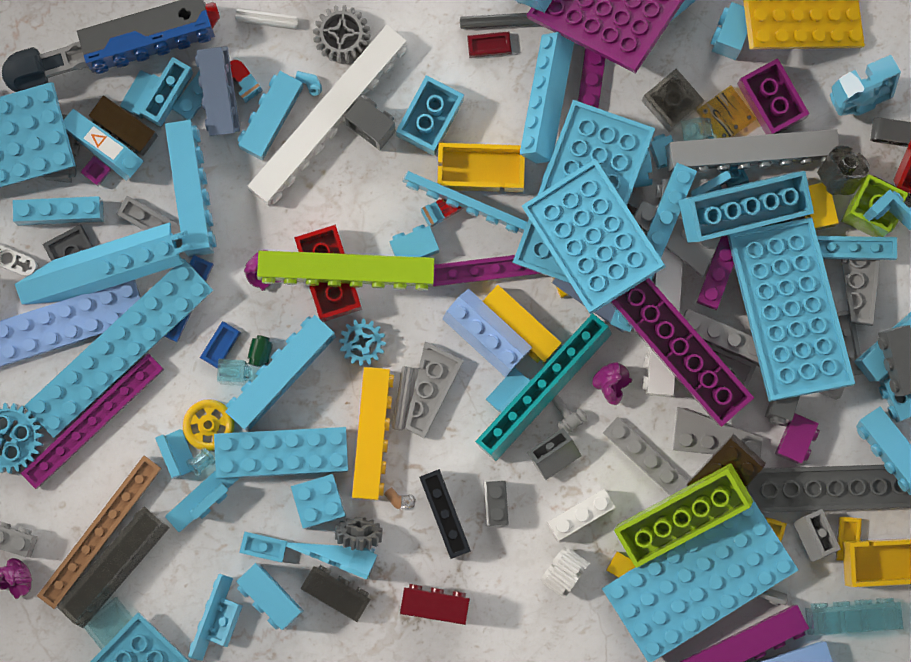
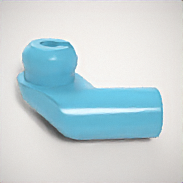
(312, 82)

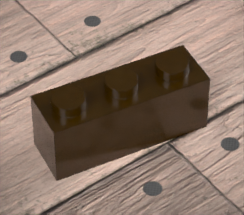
(123, 126)

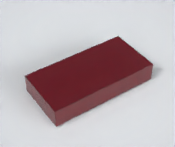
(489, 44)

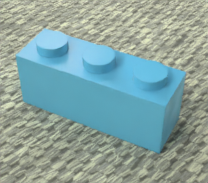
(166, 92)

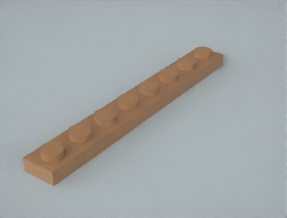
(99, 532)

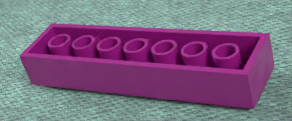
(683, 351)

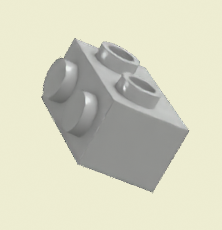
(816, 535)
(17, 542)

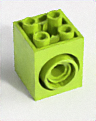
(864, 197)

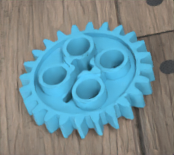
(25, 447)

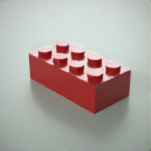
(329, 300)

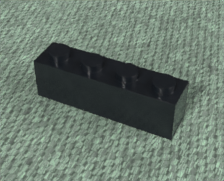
(445, 514)

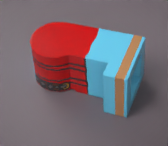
(247, 82)
(438, 212)

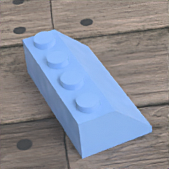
(486, 332)

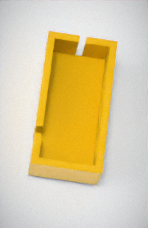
(481, 167)
(877, 562)

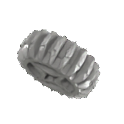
(349, 34)

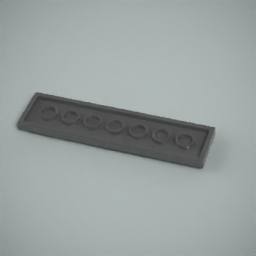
(827, 489)

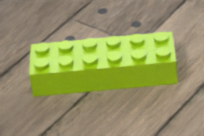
(683, 515)

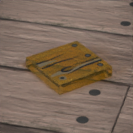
(727, 113)

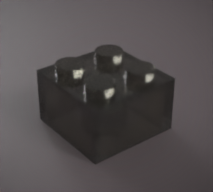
(672, 100)

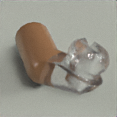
(400, 502)

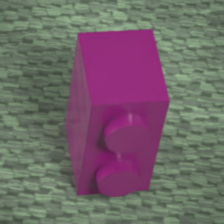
(797, 439)

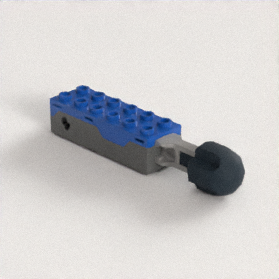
(116, 43)

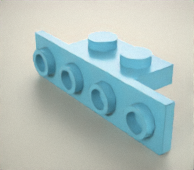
(199, 501)
(218, 619)

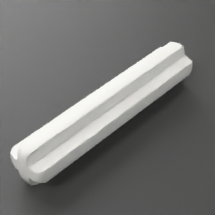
(266, 18)

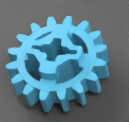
(352, 345)

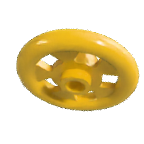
(190, 418)

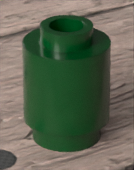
(259, 351)

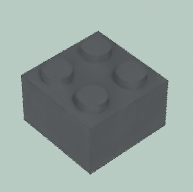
(370, 122)

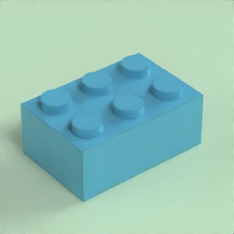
(430, 115)
(269, 597)

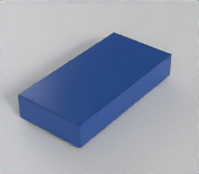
(220, 344)

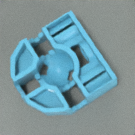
(859, 96)

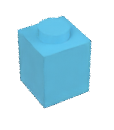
(658, 149)

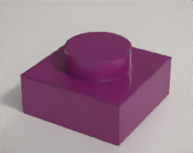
(95, 171)

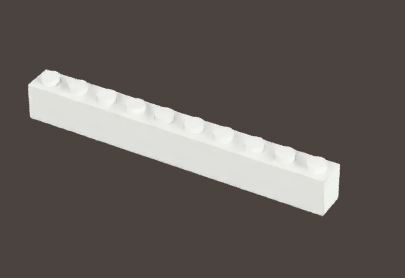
(327, 115)
(668, 280)

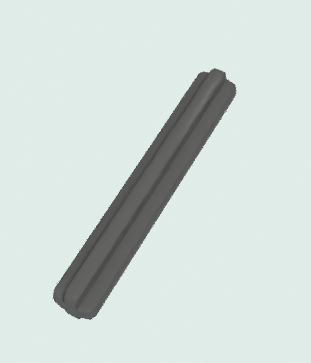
(497, 20)

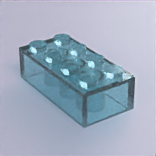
(853, 618)

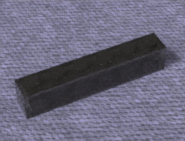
(113, 567)

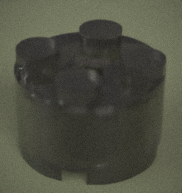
(843, 171)

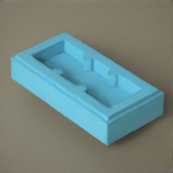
(714, 184)

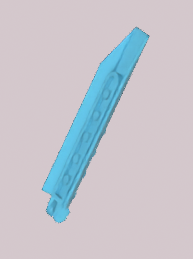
(104, 266)

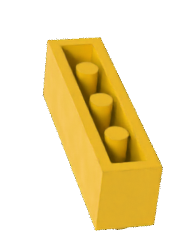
(524, 324)

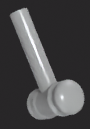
(571, 420)

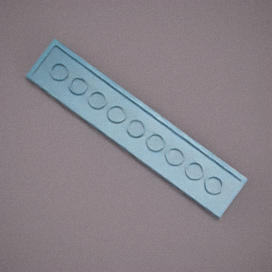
(118, 348)

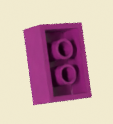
(773, 98)

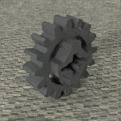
(358, 533)

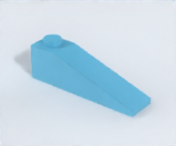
(352, 561)

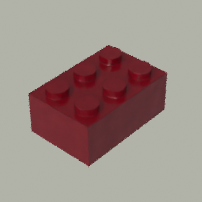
(435, 604)

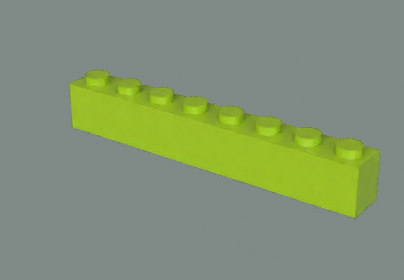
(345, 268)

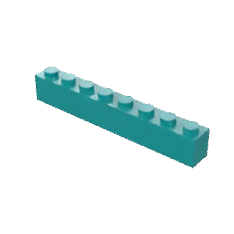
(544, 387)

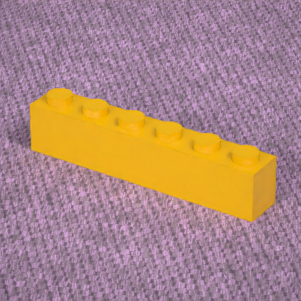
(372, 433)

